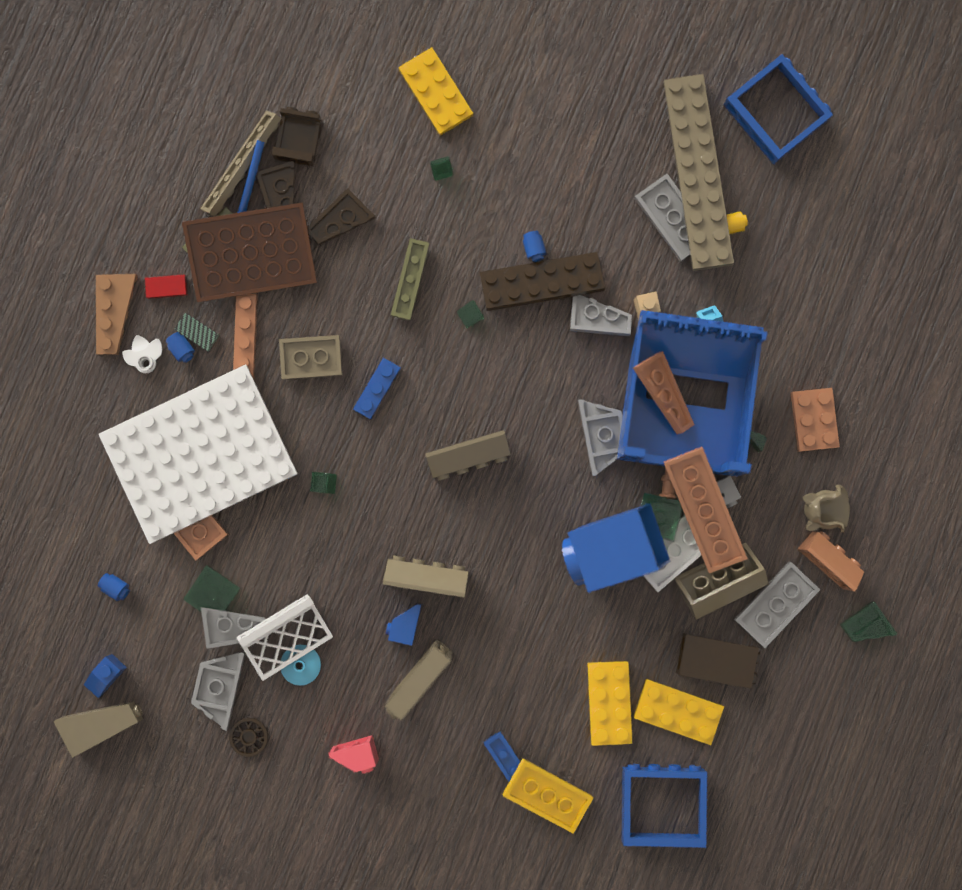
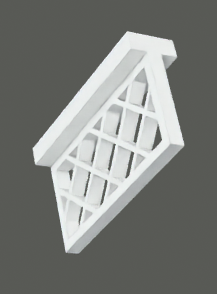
(277, 621)

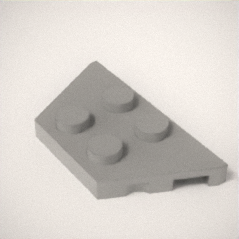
(601, 434)
(217, 687)

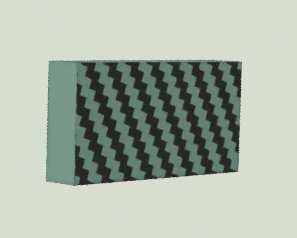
(196, 332)

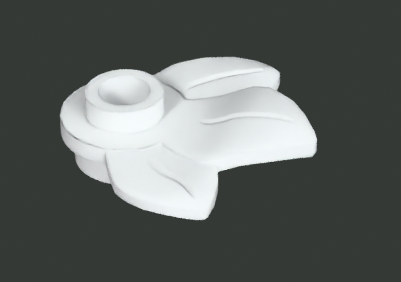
(143, 351)

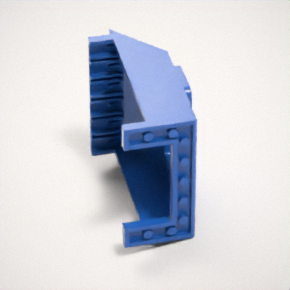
(698, 351)

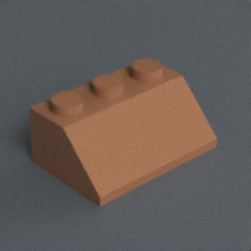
(832, 561)

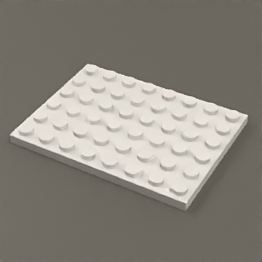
(198, 454)

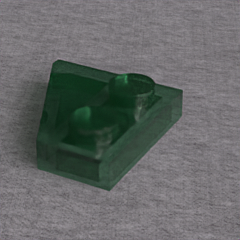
(868, 624)

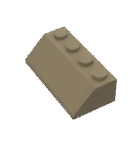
(468, 454)
(425, 577)
(710, 591)

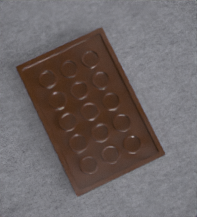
(249, 252)

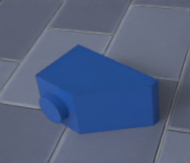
(404, 626)
(104, 675)

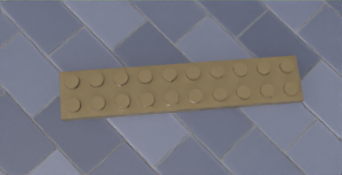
(698, 173)

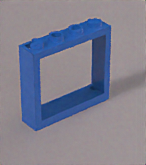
(752, 127)
(663, 839)

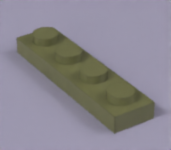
(410, 279)

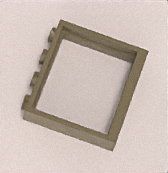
(418, 680)

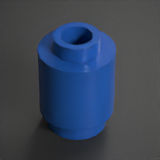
(534, 246)
(180, 347)
(113, 587)

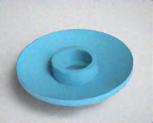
(310, 670)

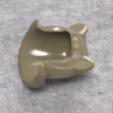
(827, 509)

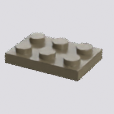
(310, 357)

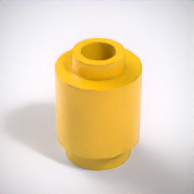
(736, 222)

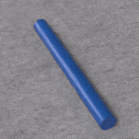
(251, 176)

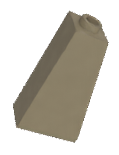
(92, 727)

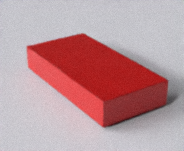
(166, 286)

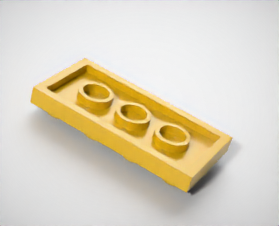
(435, 91)
(609, 703)
(678, 711)
(547, 795)

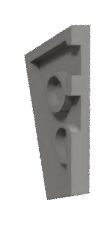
(594, 317)
(224, 626)

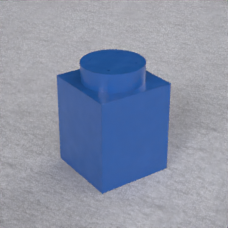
(615, 549)

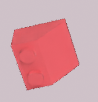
(356, 754)

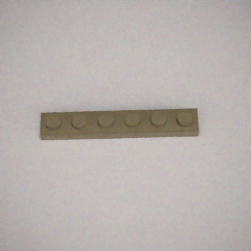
(240, 164)

